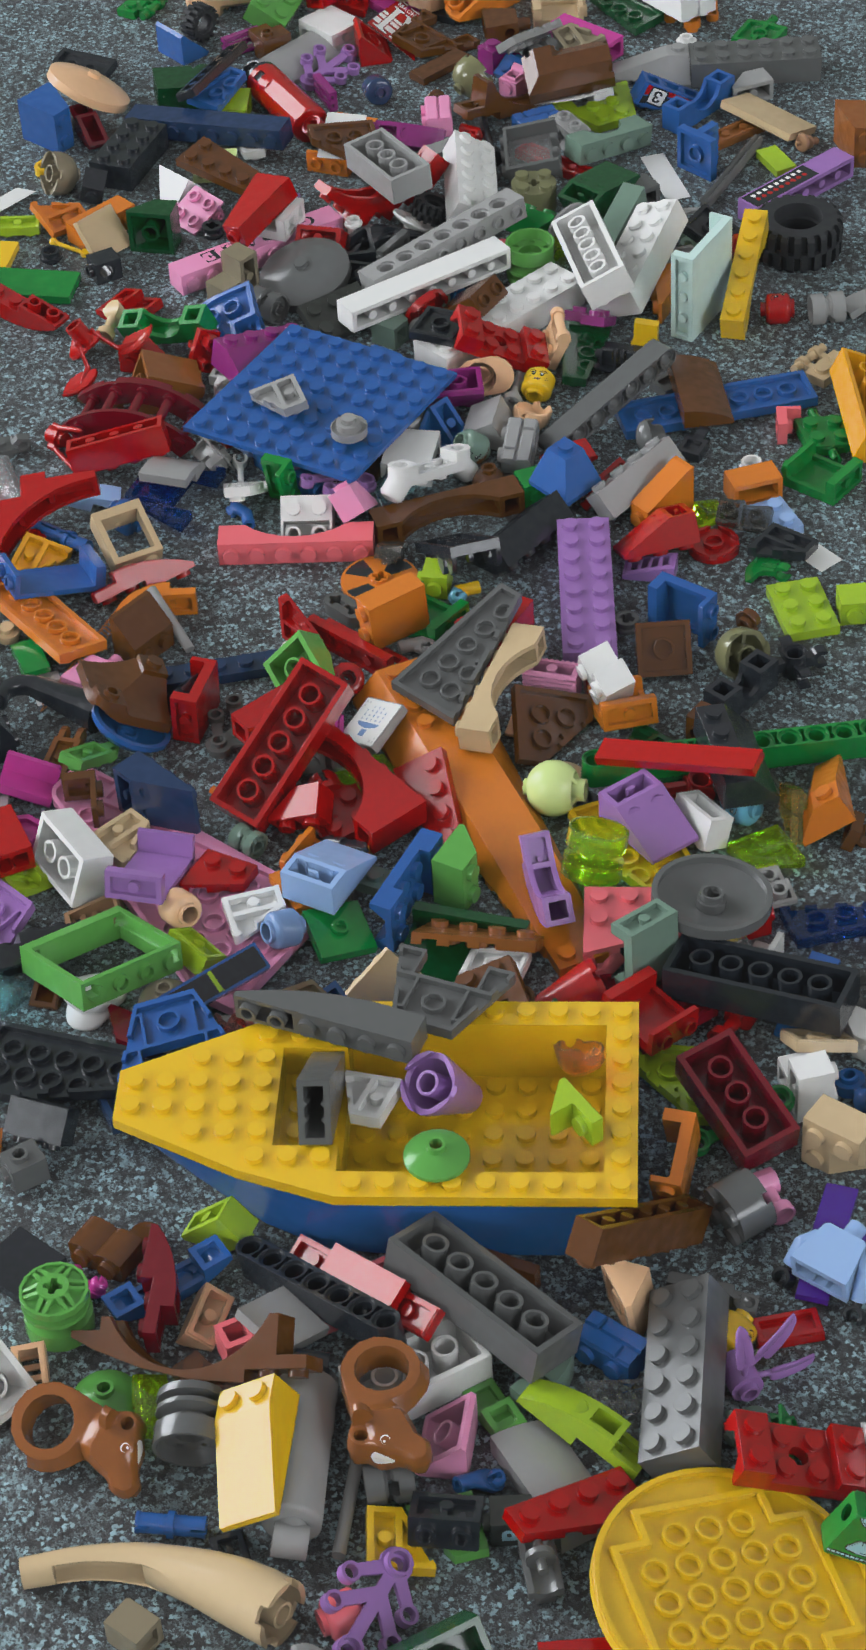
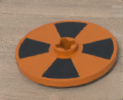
(369, 573)

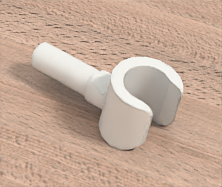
(240, 467)

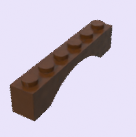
(493, 498)

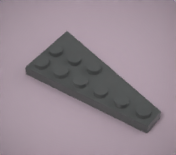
(453, 665)

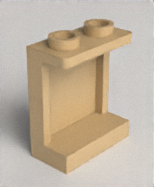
(548, 10)

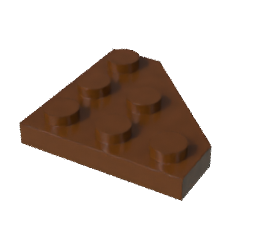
(334, 135)
(546, 721)

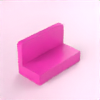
(29, 778)

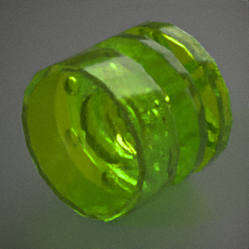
(594, 851)

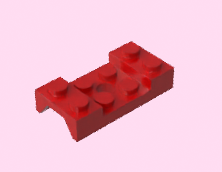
(486, 339)
(830, 1458)

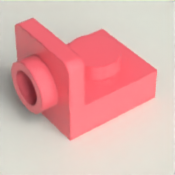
(784, 421)

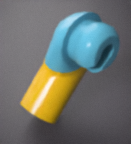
(464, 590)

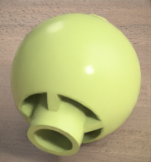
(554, 788)

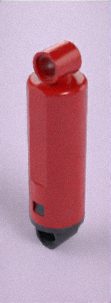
(283, 97)

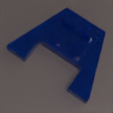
(160, 499)

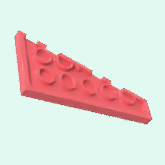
(602, 908)

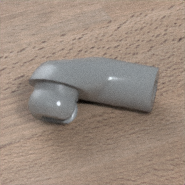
(416, 644)

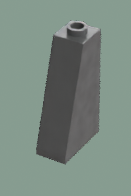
(320, 1097)

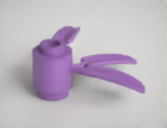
(741, 1374)

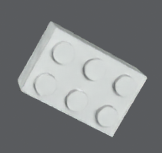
(71, 856)

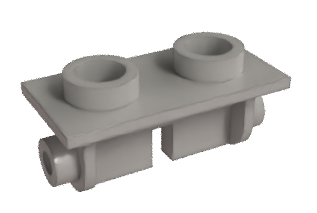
(208, 453)

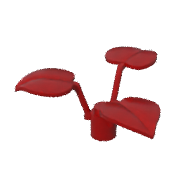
(84, 339)

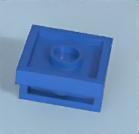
(698, 149)

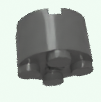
(740, 1206)

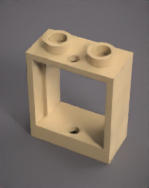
(119, 516)

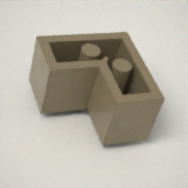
(238, 266)

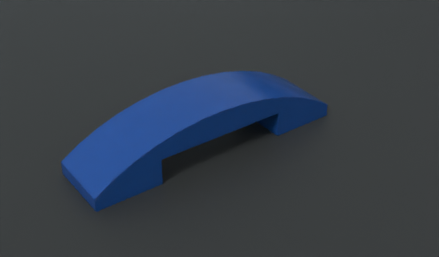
(203, 1265)

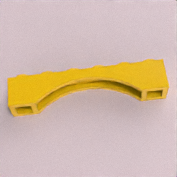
(739, 290)

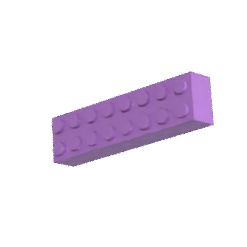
(585, 585)

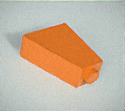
(669, 487)

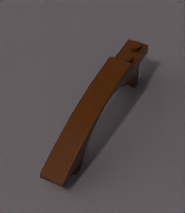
(487, 101)
(262, 1355)

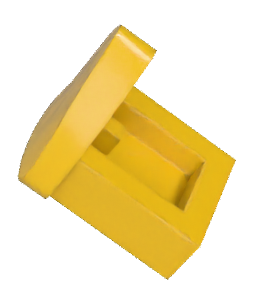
(645, 331)

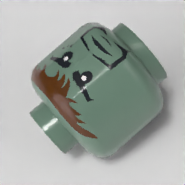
(478, 444)

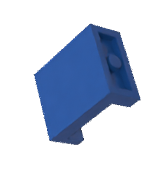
(679, 599)

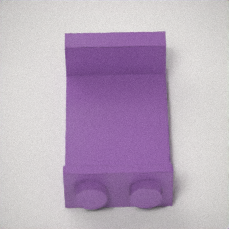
(154, 868)

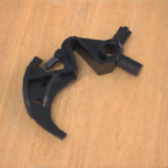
(373, 237)

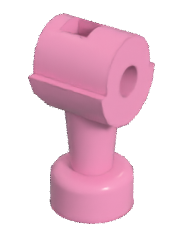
(784, 1208)

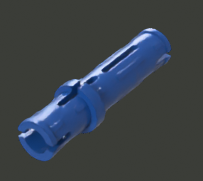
(65, 537)

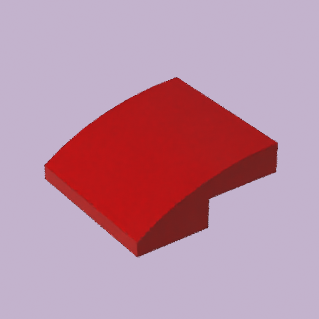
(132, 299)

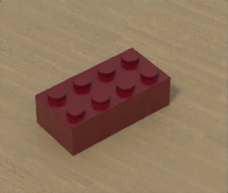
(736, 1100)

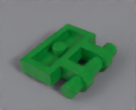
(140, 8)

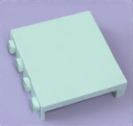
(701, 279)

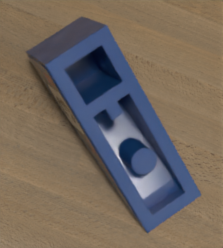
(653, 91)

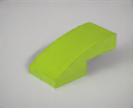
(29, 882)

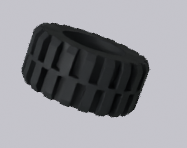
(802, 233)

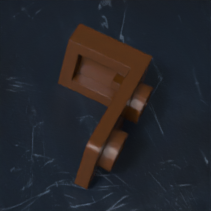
(82, 786)

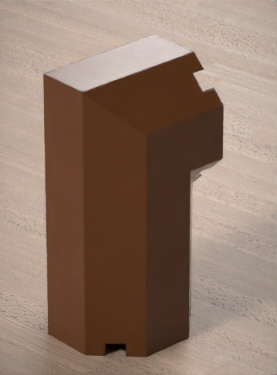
(567, 72)

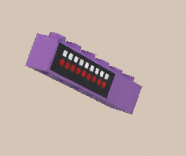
(806, 179)

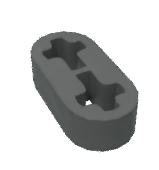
(341, 609)

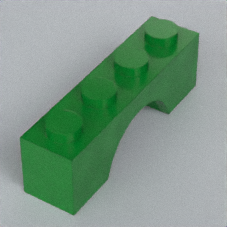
(168, 330)

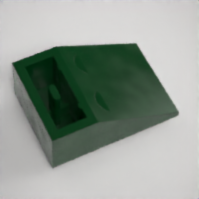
(597, 184)

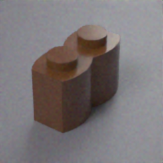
(106, 1249)

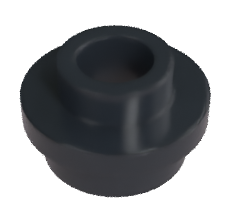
(50, 255)

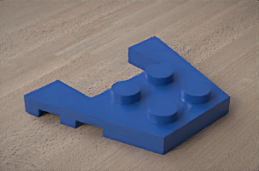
(168, 1025)

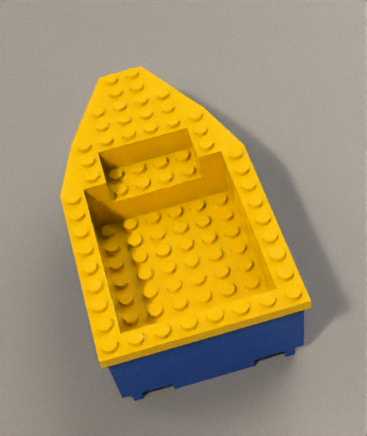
(234, 1124)

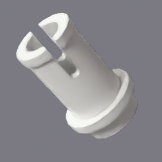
(352, 223)

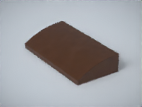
(699, 392)

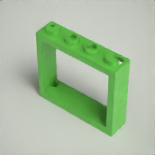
(43, 955)

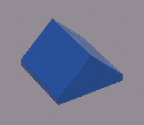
(178, 46)

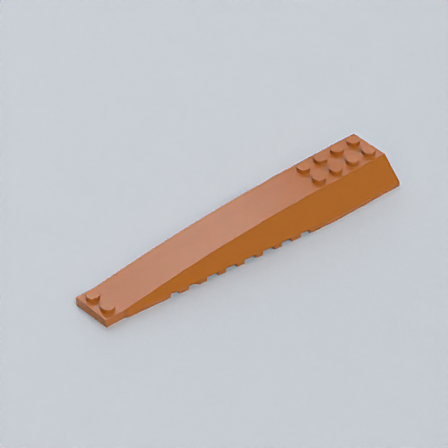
(490, 809)

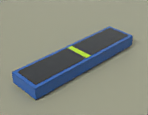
(226, 975)

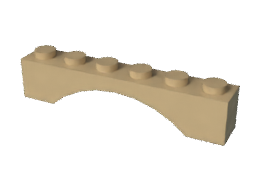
(519, 652)

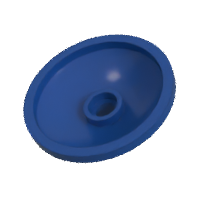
(129, 737)

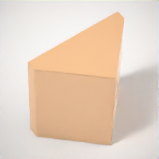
(629, 1293)

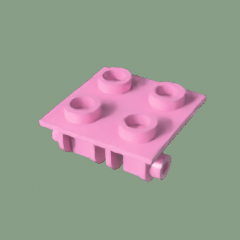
(197, 208)

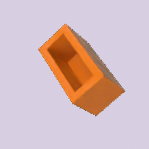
(753, 482)

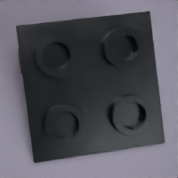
(613, 355)

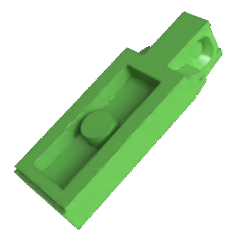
(88, 755)

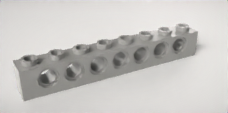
(455, 234)

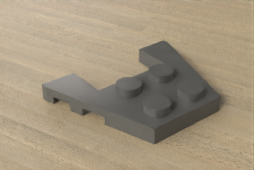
(446, 1004)

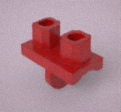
(202, 348)

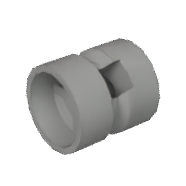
(824, 308)

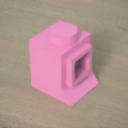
(513, 82)

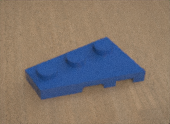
(220, 90)

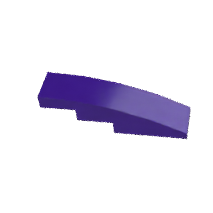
(836, 1208)

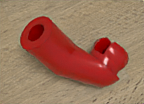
(474, 131)

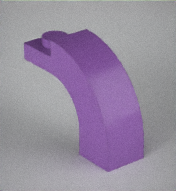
(547, 894)

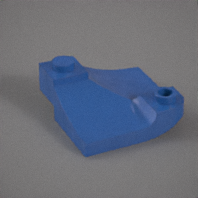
(236, 310)

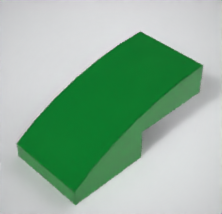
(30, 658)

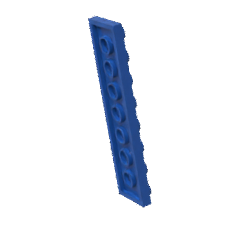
(745, 397)

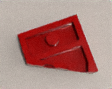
(292, 618)
(220, 873)

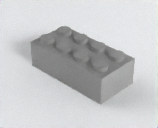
(388, 165)

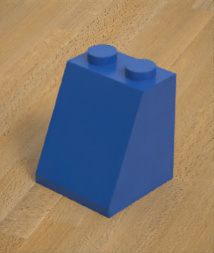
(46, 119)

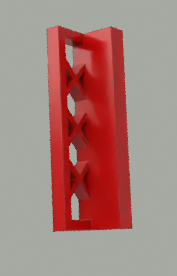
(348, 645)

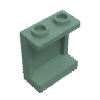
(647, 937)

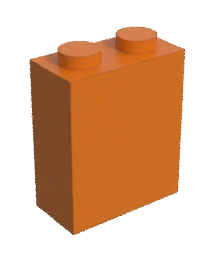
(392, 610)

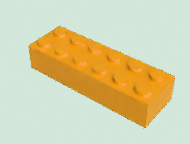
(849, 383)

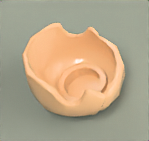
(533, 411)

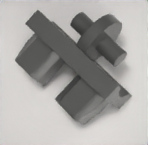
(541, 1570)

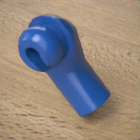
(243, 511)
(481, 1479)

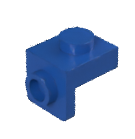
(506, 64)

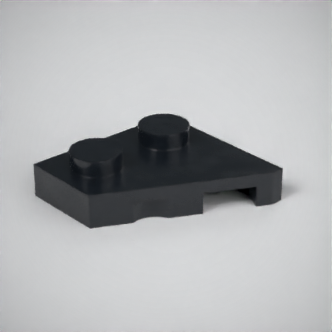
(783, 543)

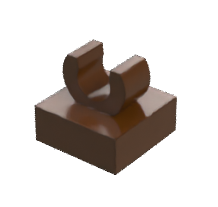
(854, 833)

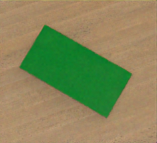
(48, 285)

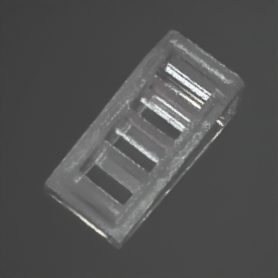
(604, 1389)

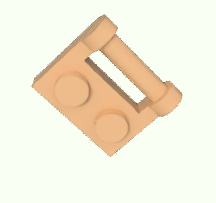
(557, 337)

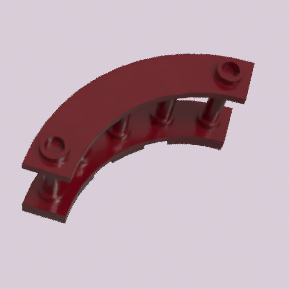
(102, 396)

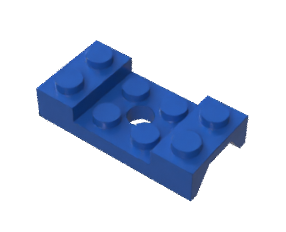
(404, 886)

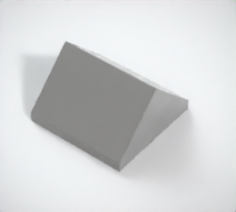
(489, 418)

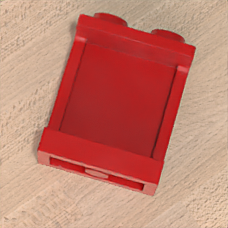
(191, 710)
(660, 1017)

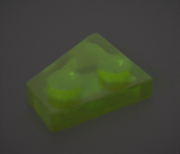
(767, 849)

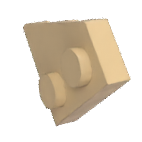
(121, 835)

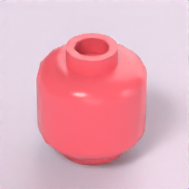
(339, 1623)

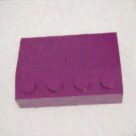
(236, 351)

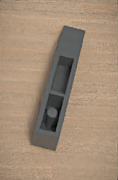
(337, 1020)

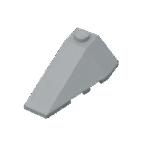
(667, 62)

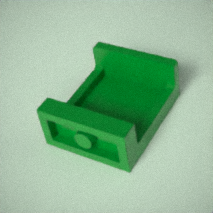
(819, 475)
(441, 617)

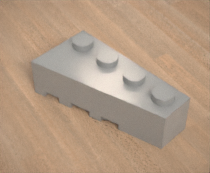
(628, 480)

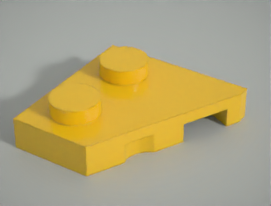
(389, 1527)

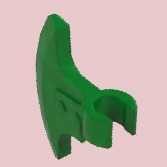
(767, 567)

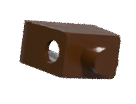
(502, 23)

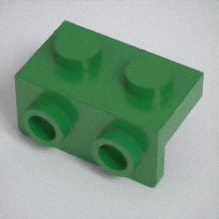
(279, 476)

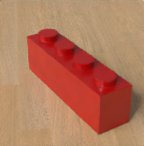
(119, 445)

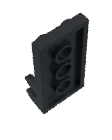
(459, 544)

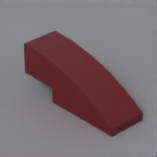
(88, 126)

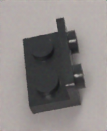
(445, 1521)

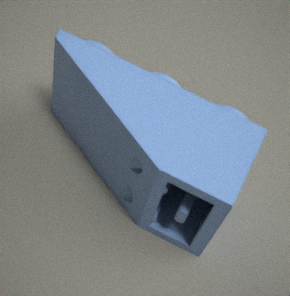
(324, 875)

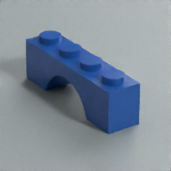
(680, 111)

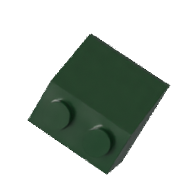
(154, 227)

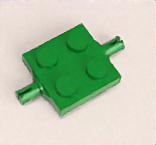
(758, 29)
(825, 431)

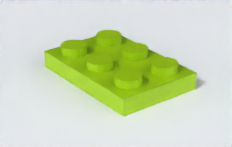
(803, 609)

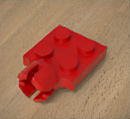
(345, 805)

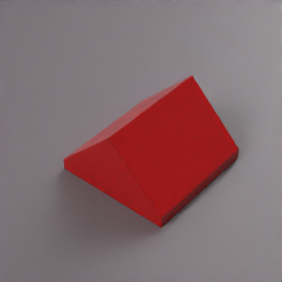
(370, 45)

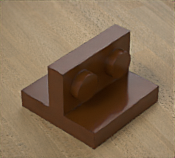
(663, 648)

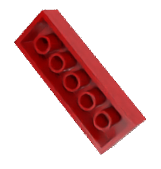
(282, 744)

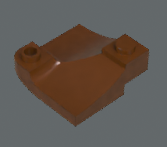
(129, 690)

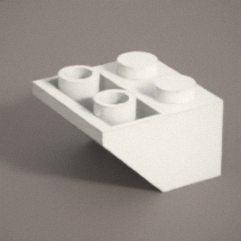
(306, 514)

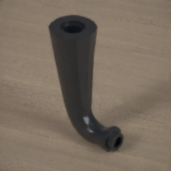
(57, 695)

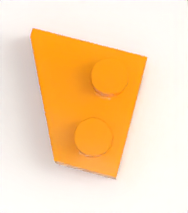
(39, 553)

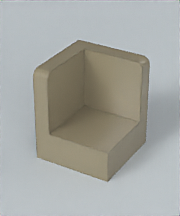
(133, 1627)

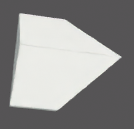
(174, 185)

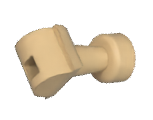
(113, 313)

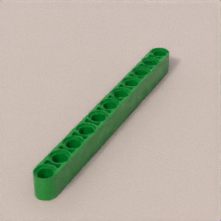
(780, 747)

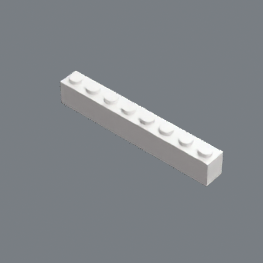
(399, 292)

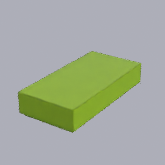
(775, 160)

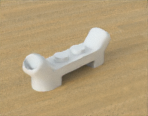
(404, 474)

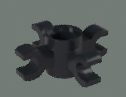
(796, 660)

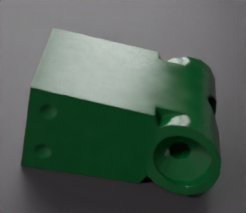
(170, 81)

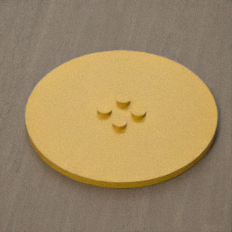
(722, 1570)

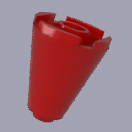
(577, 985)

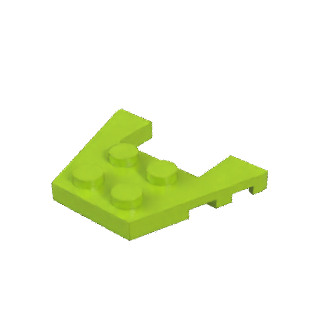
(603, 114)

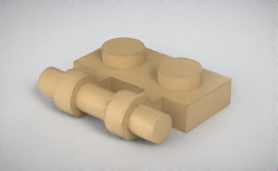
(819, 372)

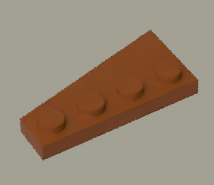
(476, 938)

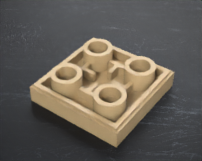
(102, 231)

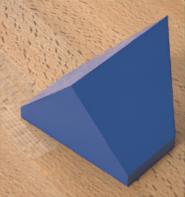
(443, 418)

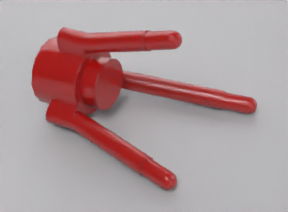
(57, 436)

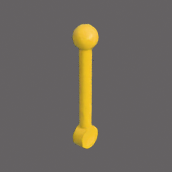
(53, 241)

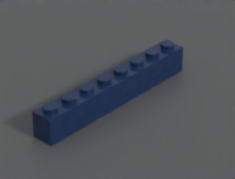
(219, 126)

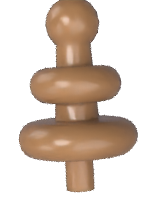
(804, 142)

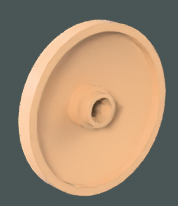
(88, 87)

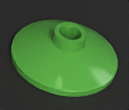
(436, 1155)
(115, 1383)

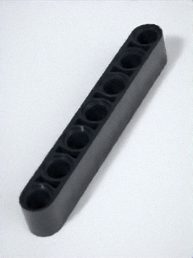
(322, 1293)

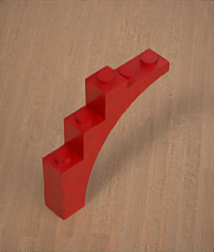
(367, 201)
(40, 498)

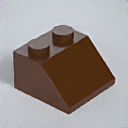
(141, 628)

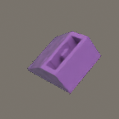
(650, 815)

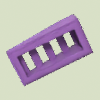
(651, 567)

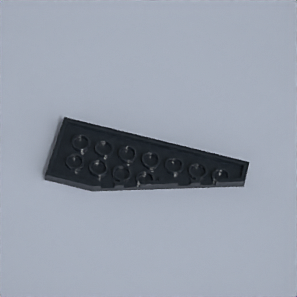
(57, 1065)

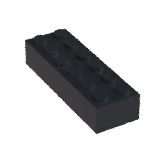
(762, 984)

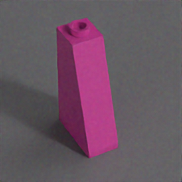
(614, 39)

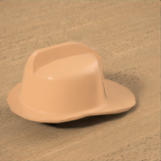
(495, 372)

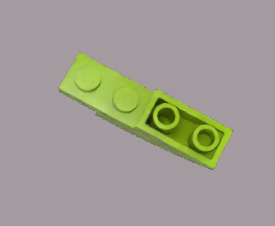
(582, 1417)

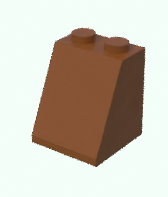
(851, 129)
(172, 370)

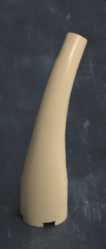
(223, 1586)

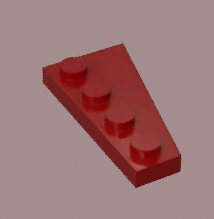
(569, 1509)

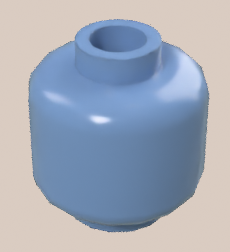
(283, 928)

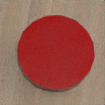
(433, 298)
(716, 545)

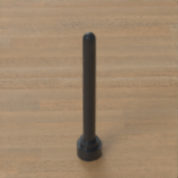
(488, 137)

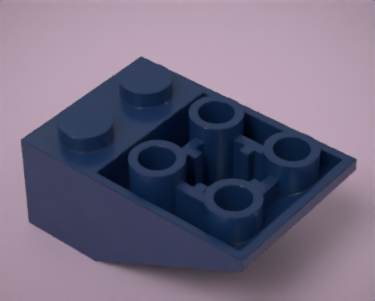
(156, 794)

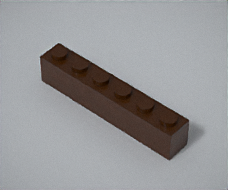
(637, 1232)

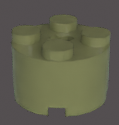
(537, 188)

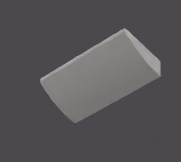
(288, 56)
(539, 1463)

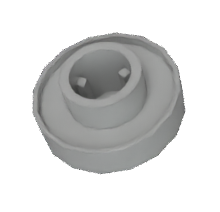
(349, 428)

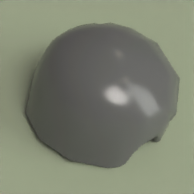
(647, 431)

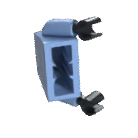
(832, 1262)

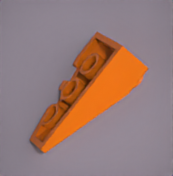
(828, 801)

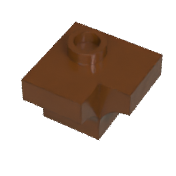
(268, 38)

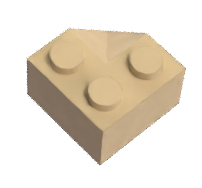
(834, 1137)

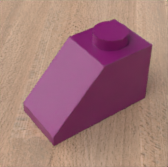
(489, 55)

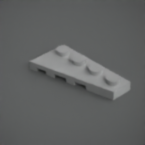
(527, 38)

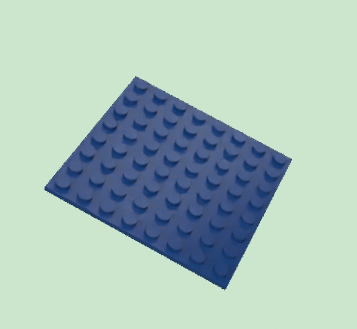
(335, 380)

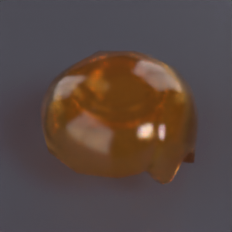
(581, 1058)

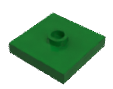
(340, 934)

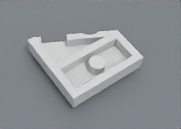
(238, 491)

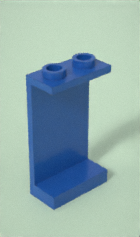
(55, 580)

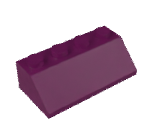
(465, 389)

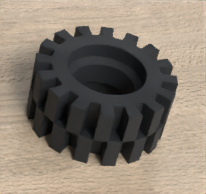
(207, 25)
(429, 208)

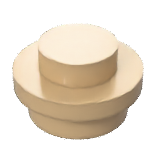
(9, 633)

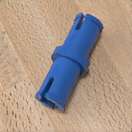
(171, 1524)

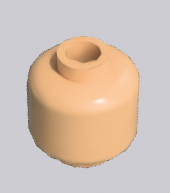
(180, 908)

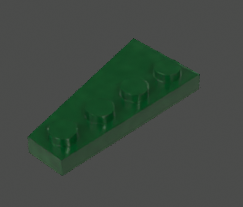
(631, 14)
(580, 355)

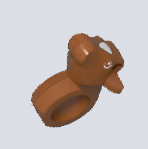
(380, 1425)
(100, 1435)

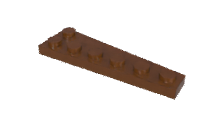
(216, 165)

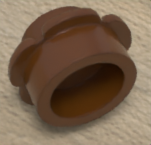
(748, 618)

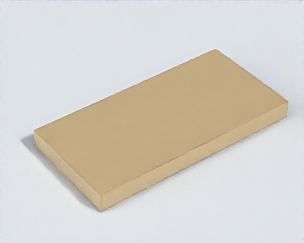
(767, 116)

